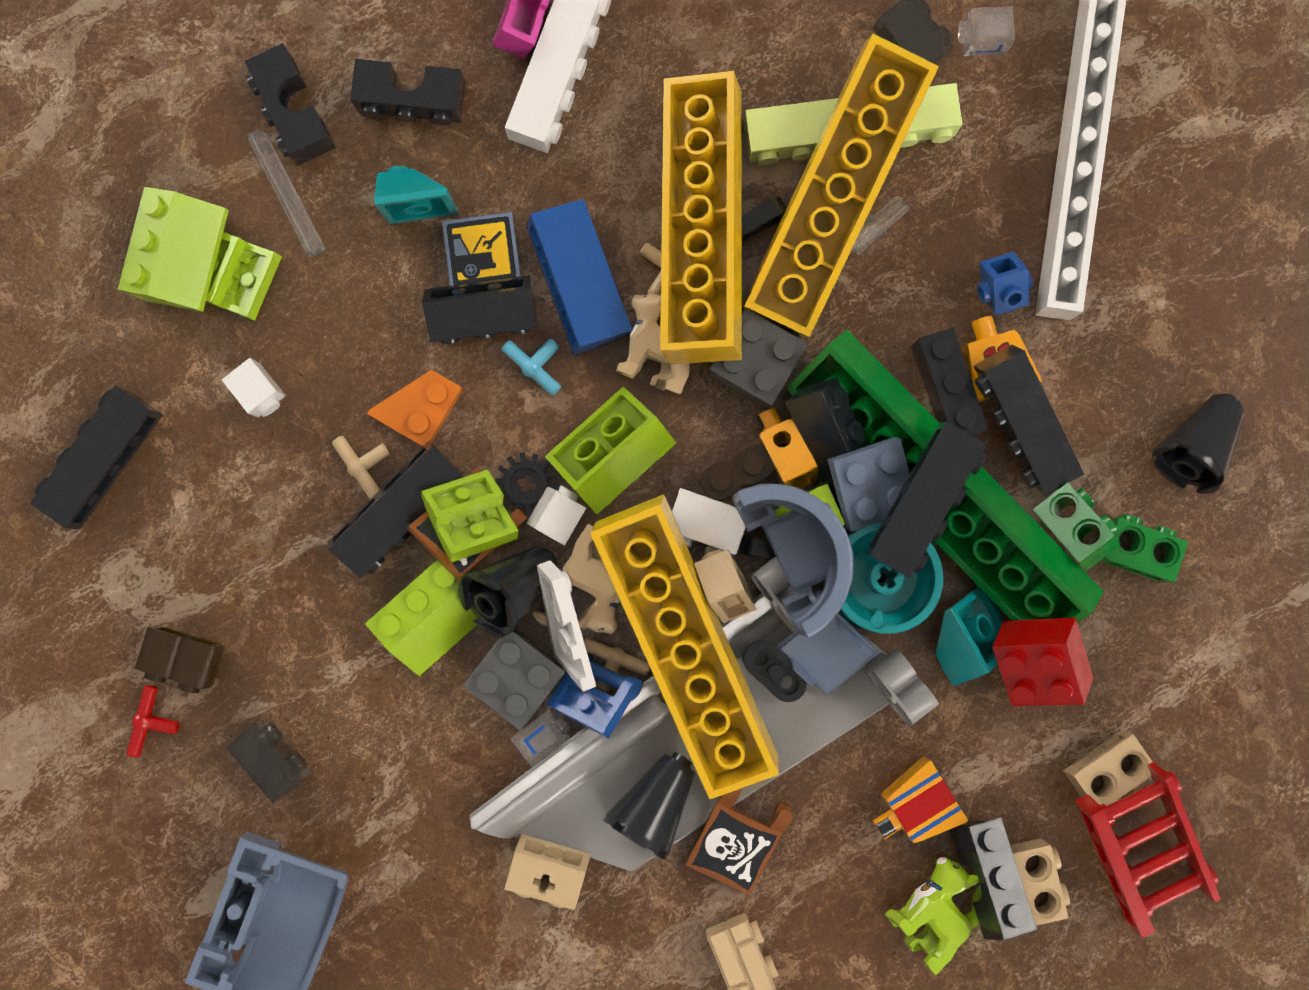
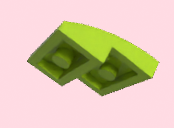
(241, 276)
(469, 515)

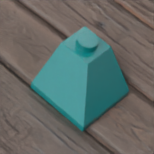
(411, 196)
(968, 637)

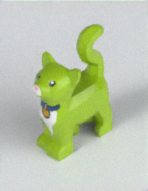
(943, 922)

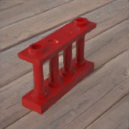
(1113, 848)

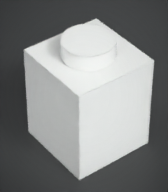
(254, 388)
(557, 514)

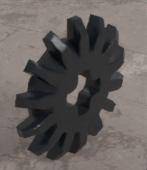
(519, 470)

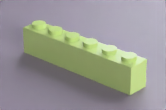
(796, 128)

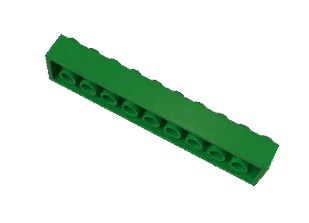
(988, 529)

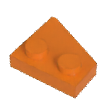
(419, 407)

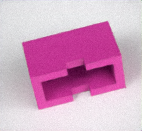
(520, 26)

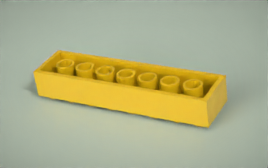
(839, 185)
(701, 219)
(685, 647)

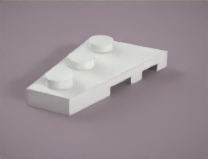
(563, 625)

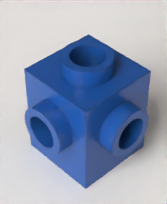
(1004, 283)

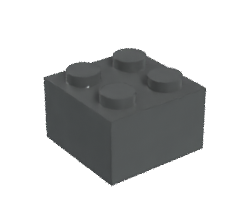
(766, 361)
(515, 678)

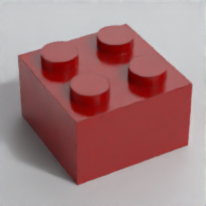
(1043, 662)

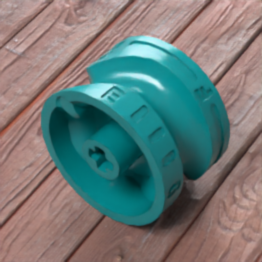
(897, 602)

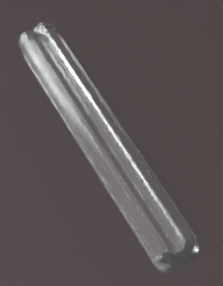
(286, 193)

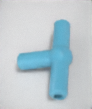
(532, 366)

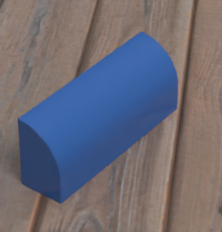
(578, 276)

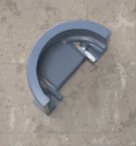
(808, 547)
(274, 911)

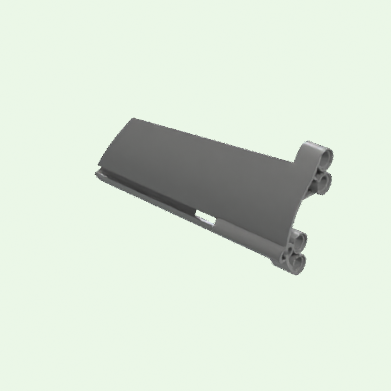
(587, 775)

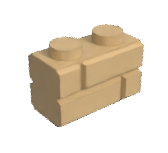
(739, 954)

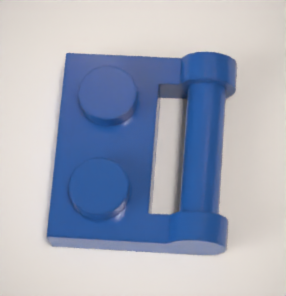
(593, 707)

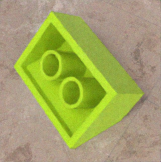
(173, 249)
(611, 449)
(423, 619)

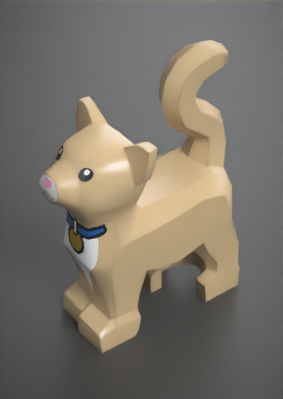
(646, 344)
(590, 576)

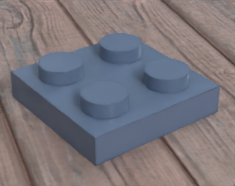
(869, 481)

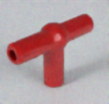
(144, 721)

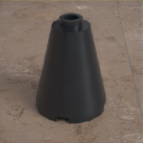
(1202, 445)
(504, 590)
(654, 805)

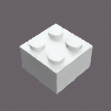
(708, 522)

